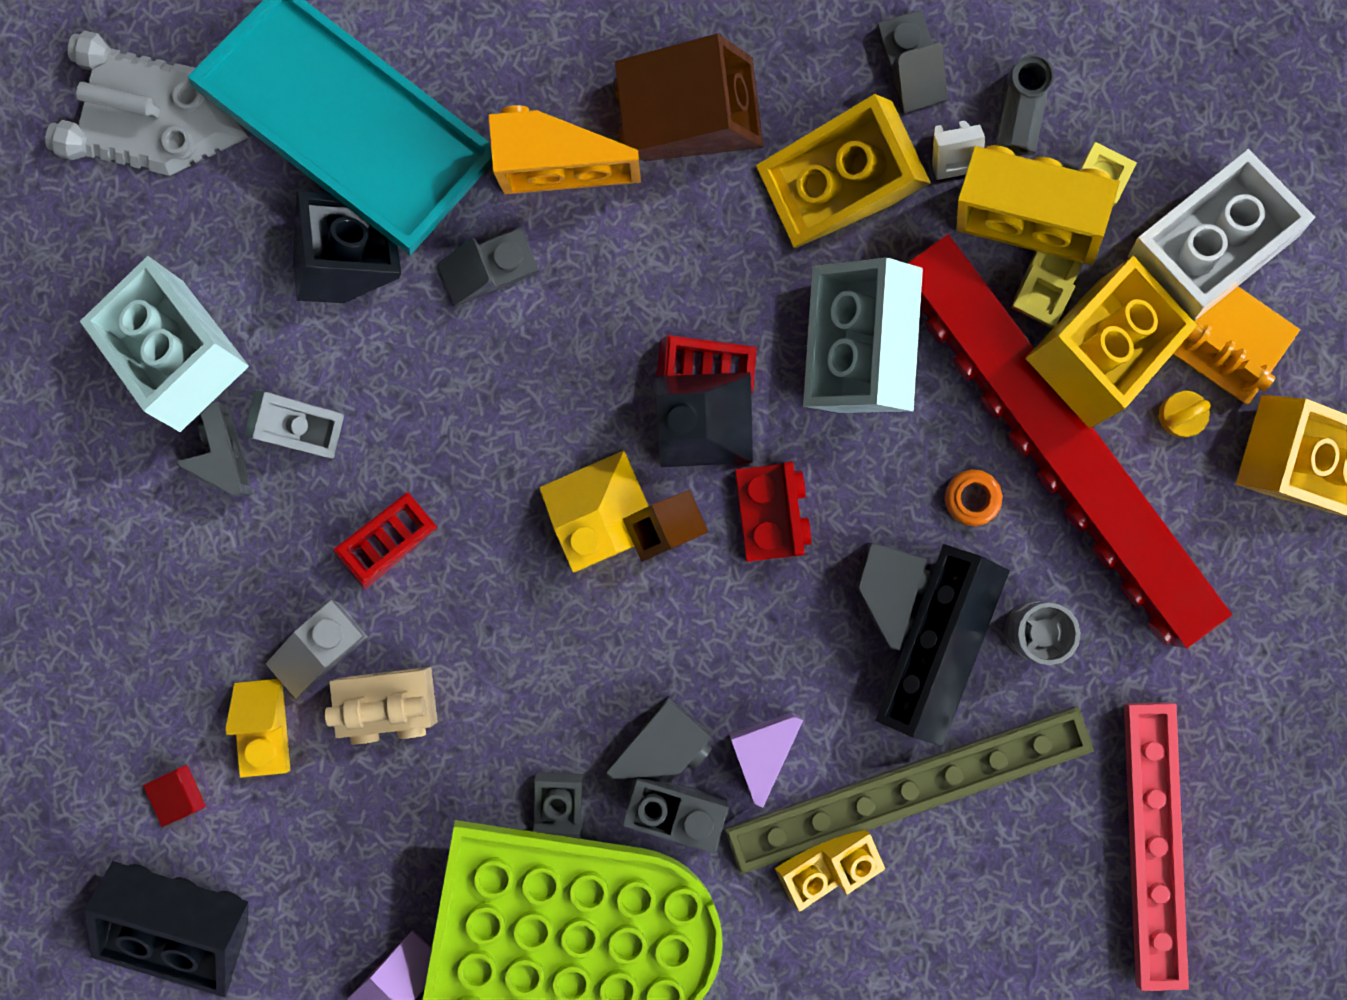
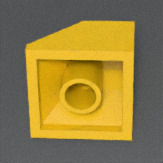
(590, 510)

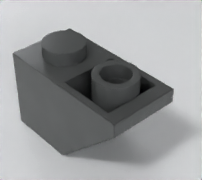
(888, 587)
(677, 813)

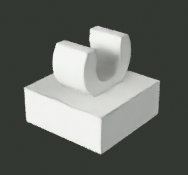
(954, 149)

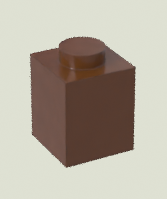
(665, 525)

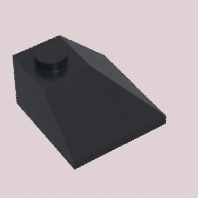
(338, 252)
(704, 419)

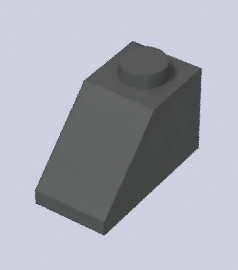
(663, 745)

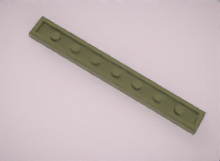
(909, 789)

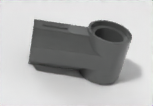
(1024, 108)

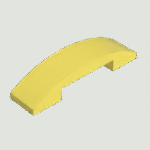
(1051, 278)

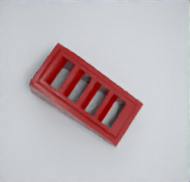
(671, 344)
(345, 550)

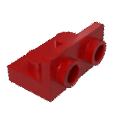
(771, 511)

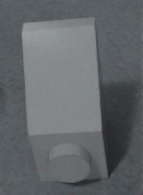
(316, 648)

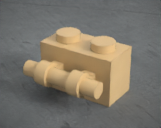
(382, 704)

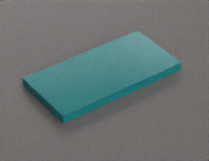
(344, 119)

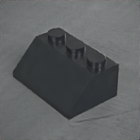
(166, 927)

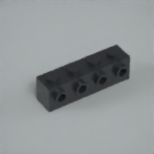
(942, 645)

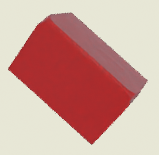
(174, 795)

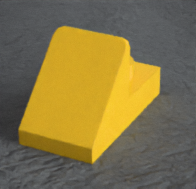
(260, 727)

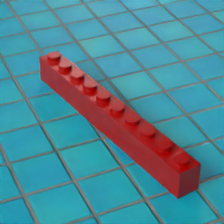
(1068, 452)

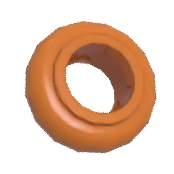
(953, 497)

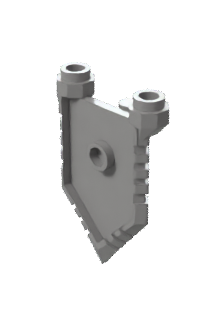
(139, 112)

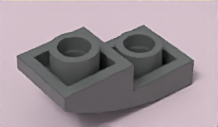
(558, 804)

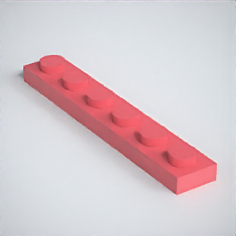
(1156, 846)

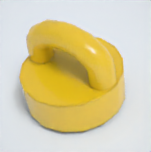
(1184, 414)

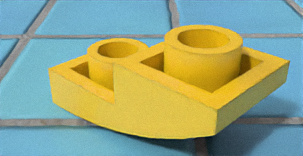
(839, 862)

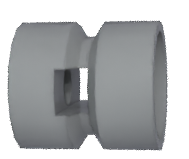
(1042, 632)

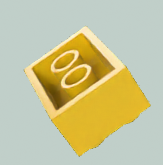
(1036, 204)
(1111, 342)

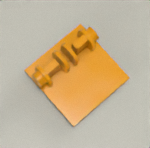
(1238, 344)

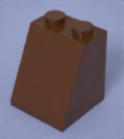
(688, 100)

